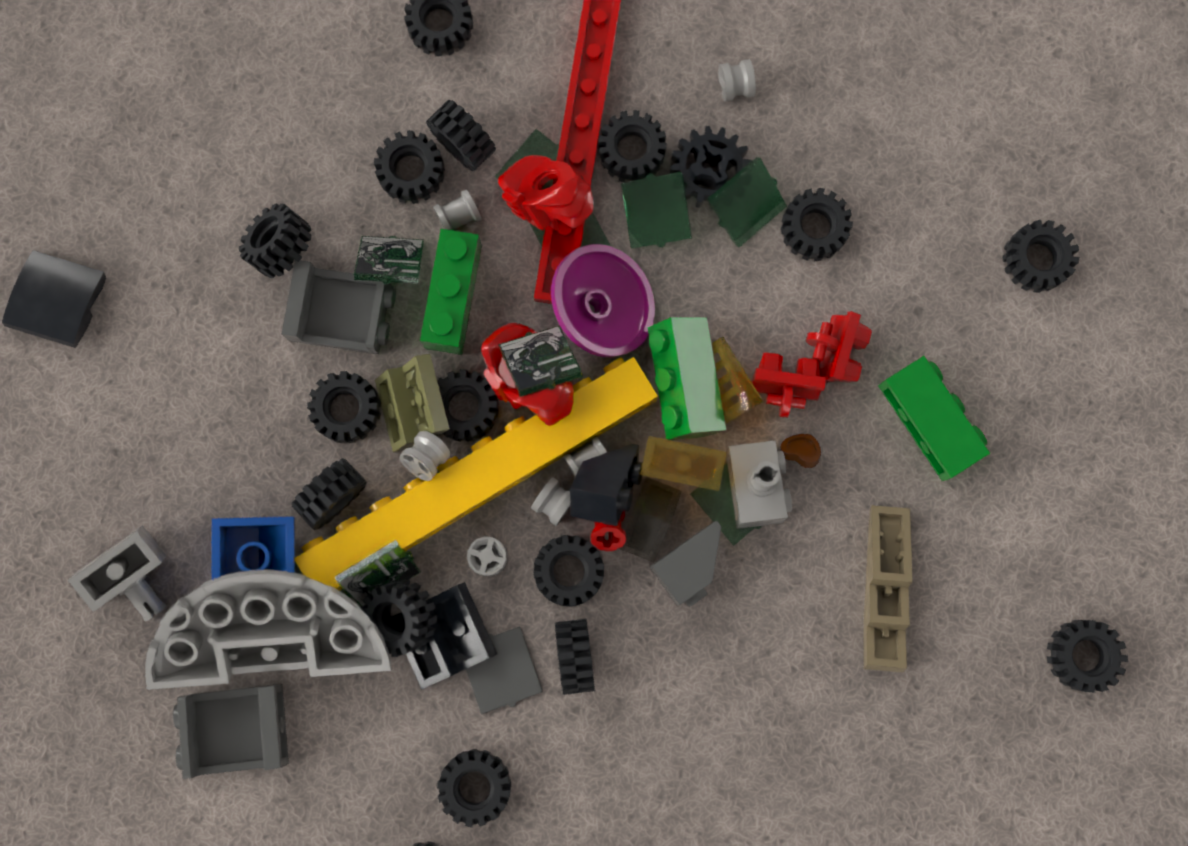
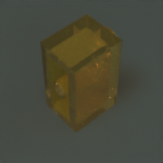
(683, 463)

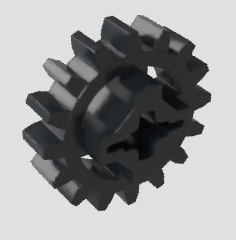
(708, 148)

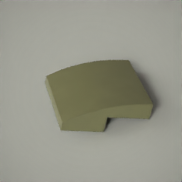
(411, 401)

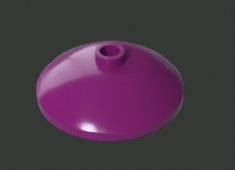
(615, 290)

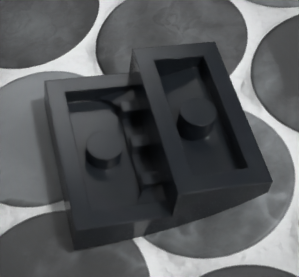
(53, 299)
(458, 638)

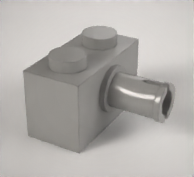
(757, 484)
(121, 572)

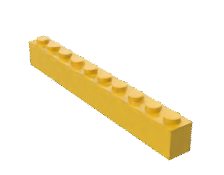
(481, 475)

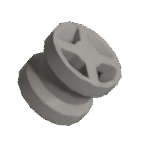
(737, 80)
(425, 455)
(552, 501)
(481, 555)

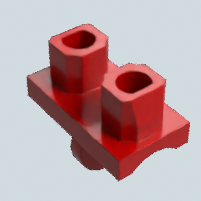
(835, 344)
(787, 388)

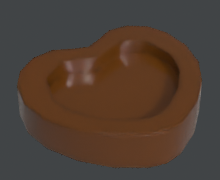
(802, 449)

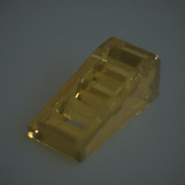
(741, 383)

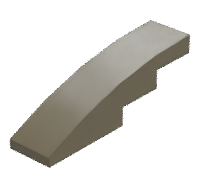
(887, 588)

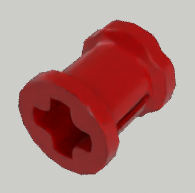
(616, 535)

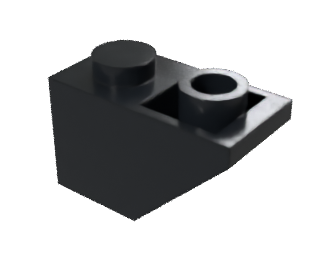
(606, 485)

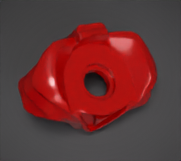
(565, 200)
(547, 404)

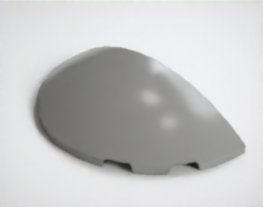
(262, 625)

